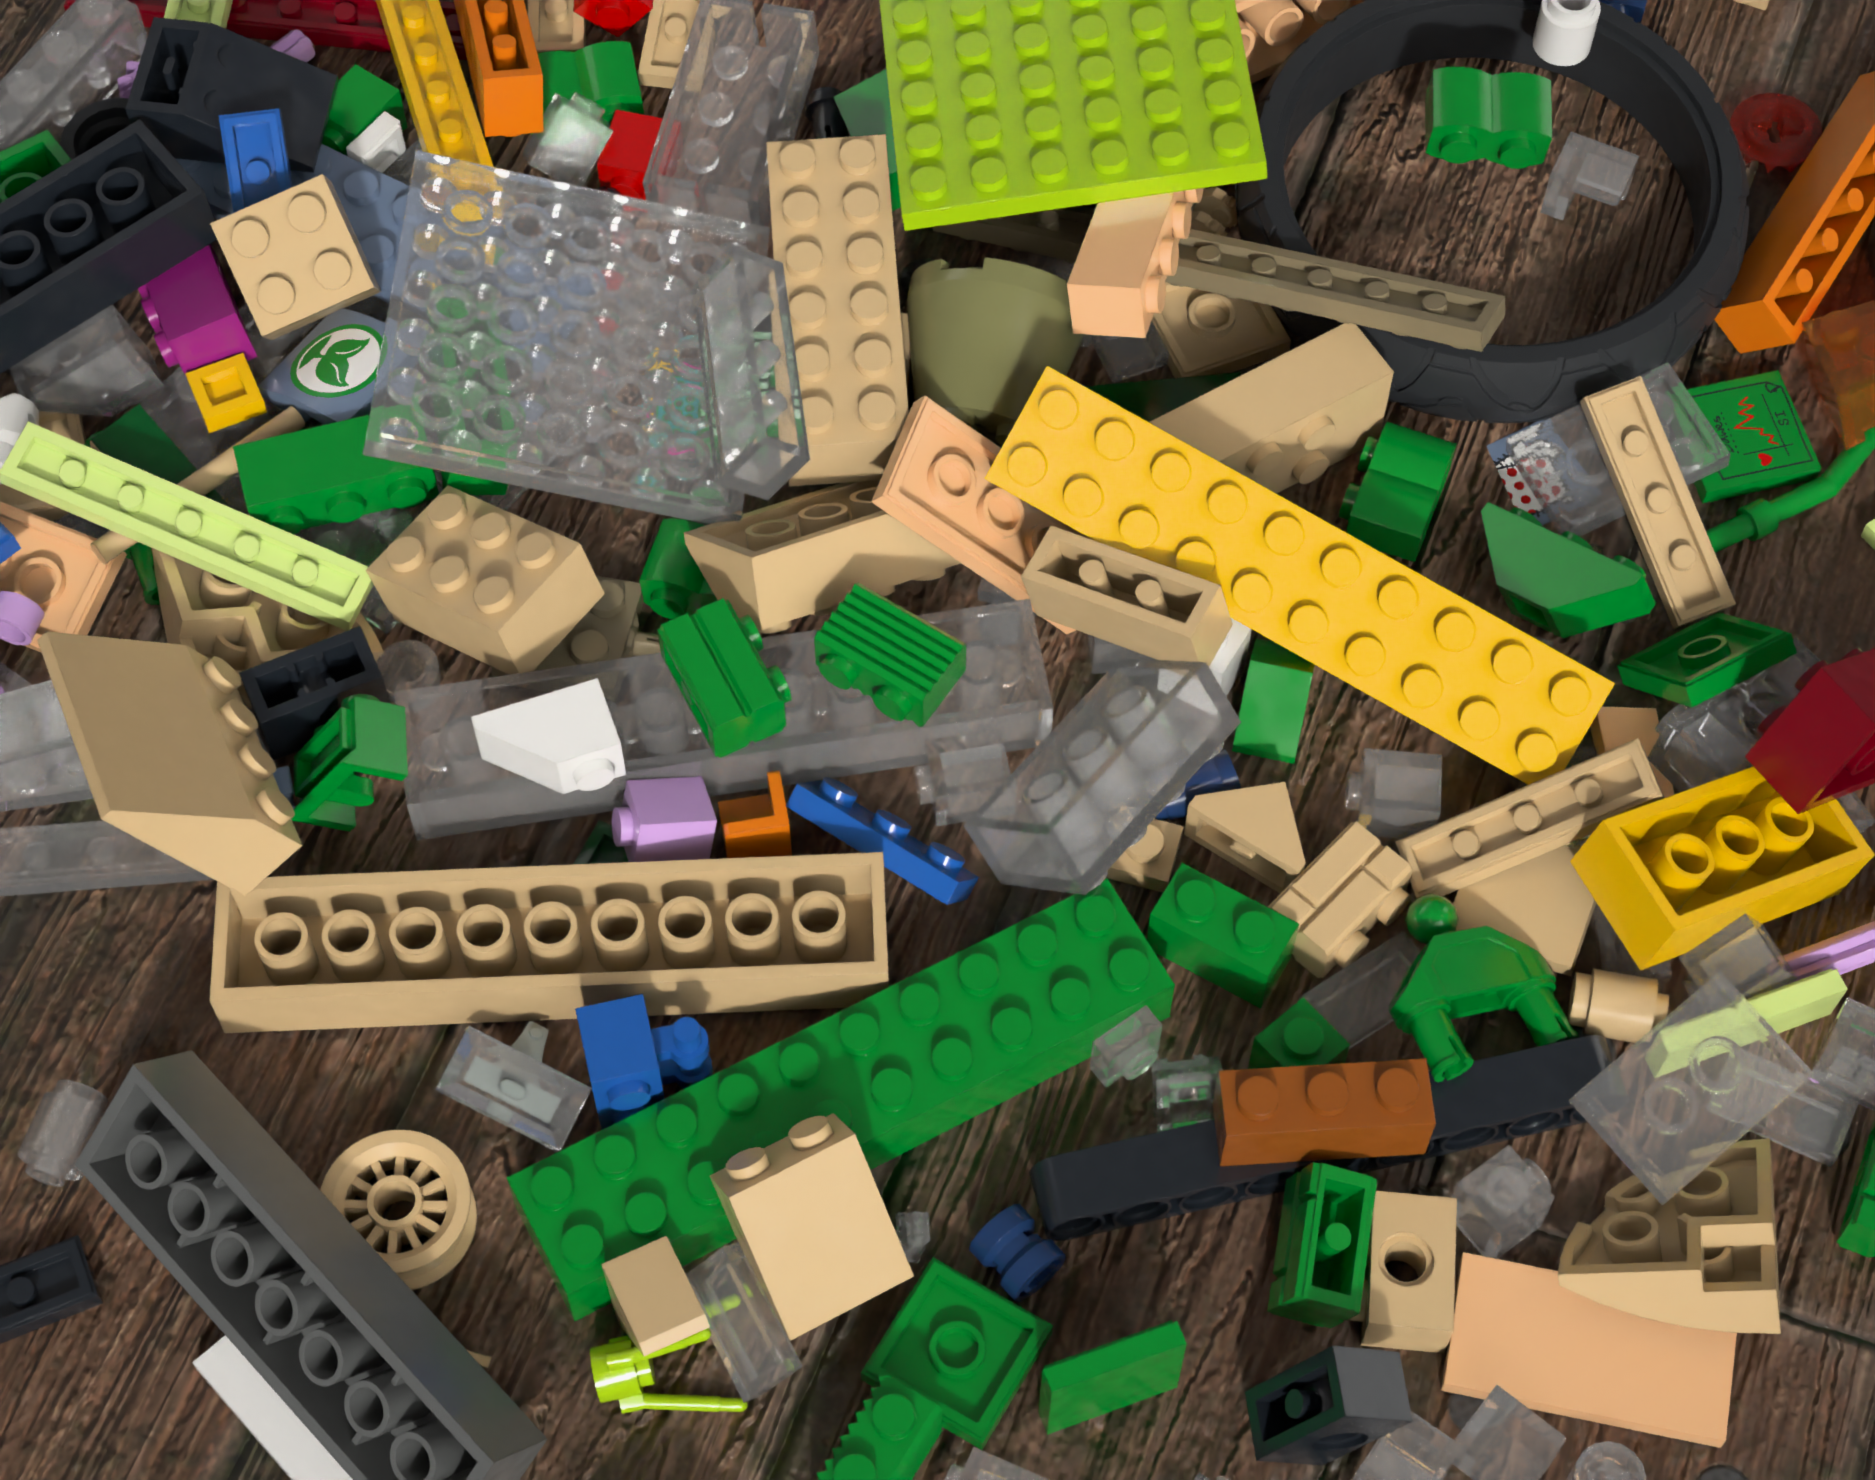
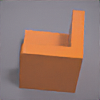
(757, 823)

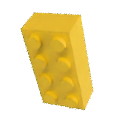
(1711, 855)

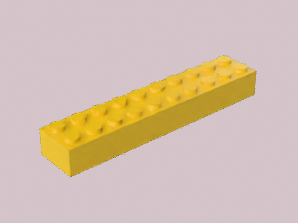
(1301, 580)

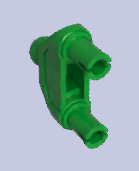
(1469, 976)

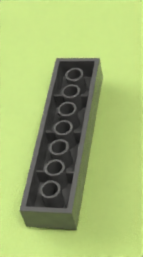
(298, 1285)

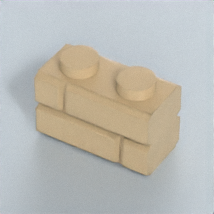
(1343, 898)

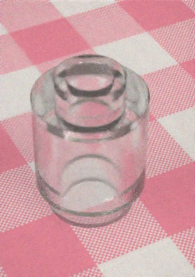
(61, 1132)

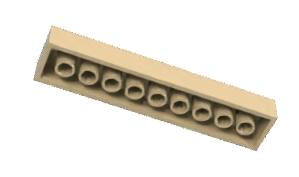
(549, 942)

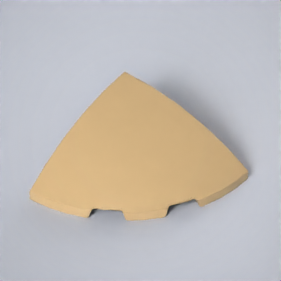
(235, 621)
(1693, 1261)

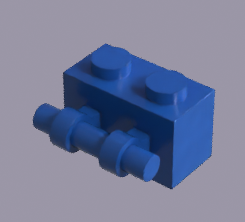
(632, 1061)

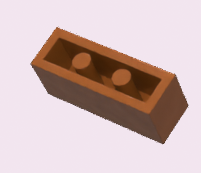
(1323, 1112)

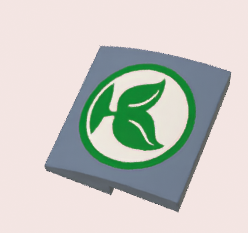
(330, 370)

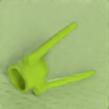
(623, 1371)

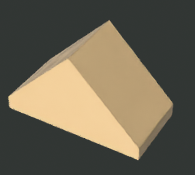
(1250, 830)
(653, 1297)

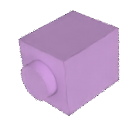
(665, 820)

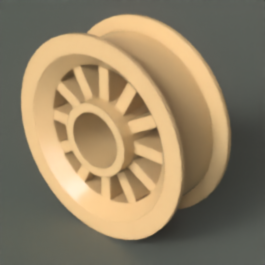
(430, 1159)

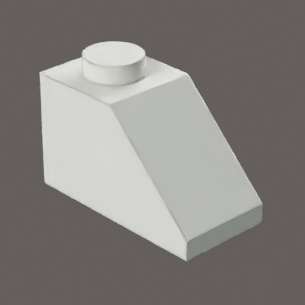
(555, 739)

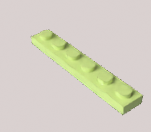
(187, 526)

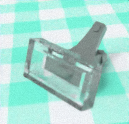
(514, 1085)

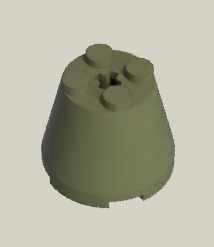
(987, 338)

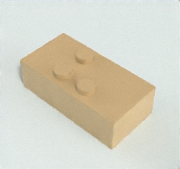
(1292, 412)

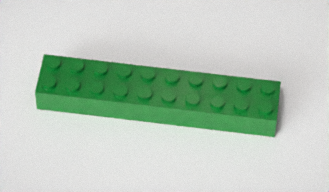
(885, 1067)

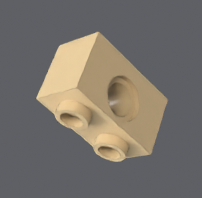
(1416, 1312)

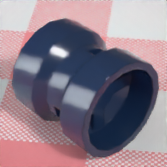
(1021, 1257)

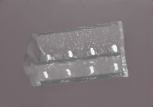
(727, 107)

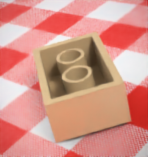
(486, 581)

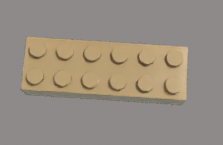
(843, 301)

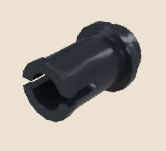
(824, 114)

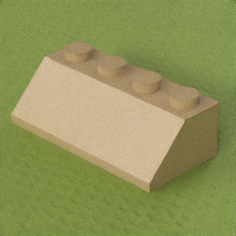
(810, 553)

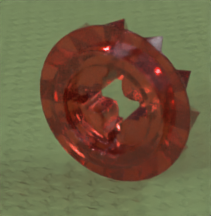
(1796, 124)

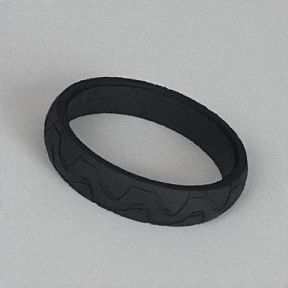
(1624, 65)

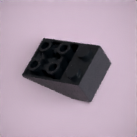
(205, 71)

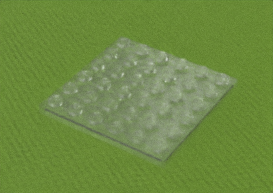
(551, 340)

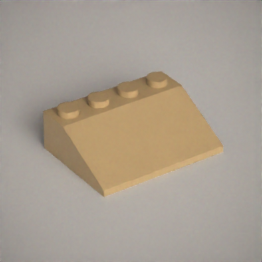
(173, 753)

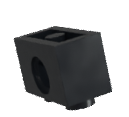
(1328, 1405)

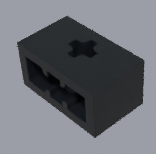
(307, 688)

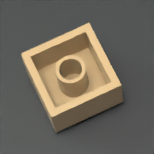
(295, 257)

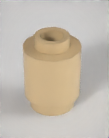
(1616, 1005)

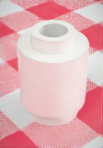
(1565, 30)

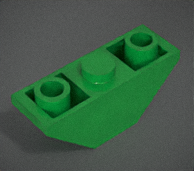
(1560, 578)

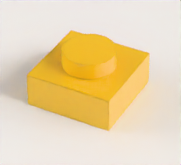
(226, 392)

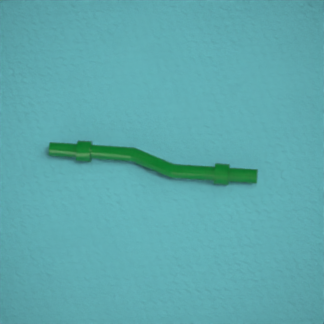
(1764, 516)

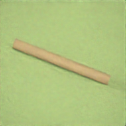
(207, 477)

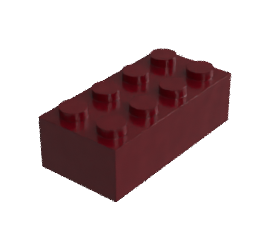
(1824, 737)

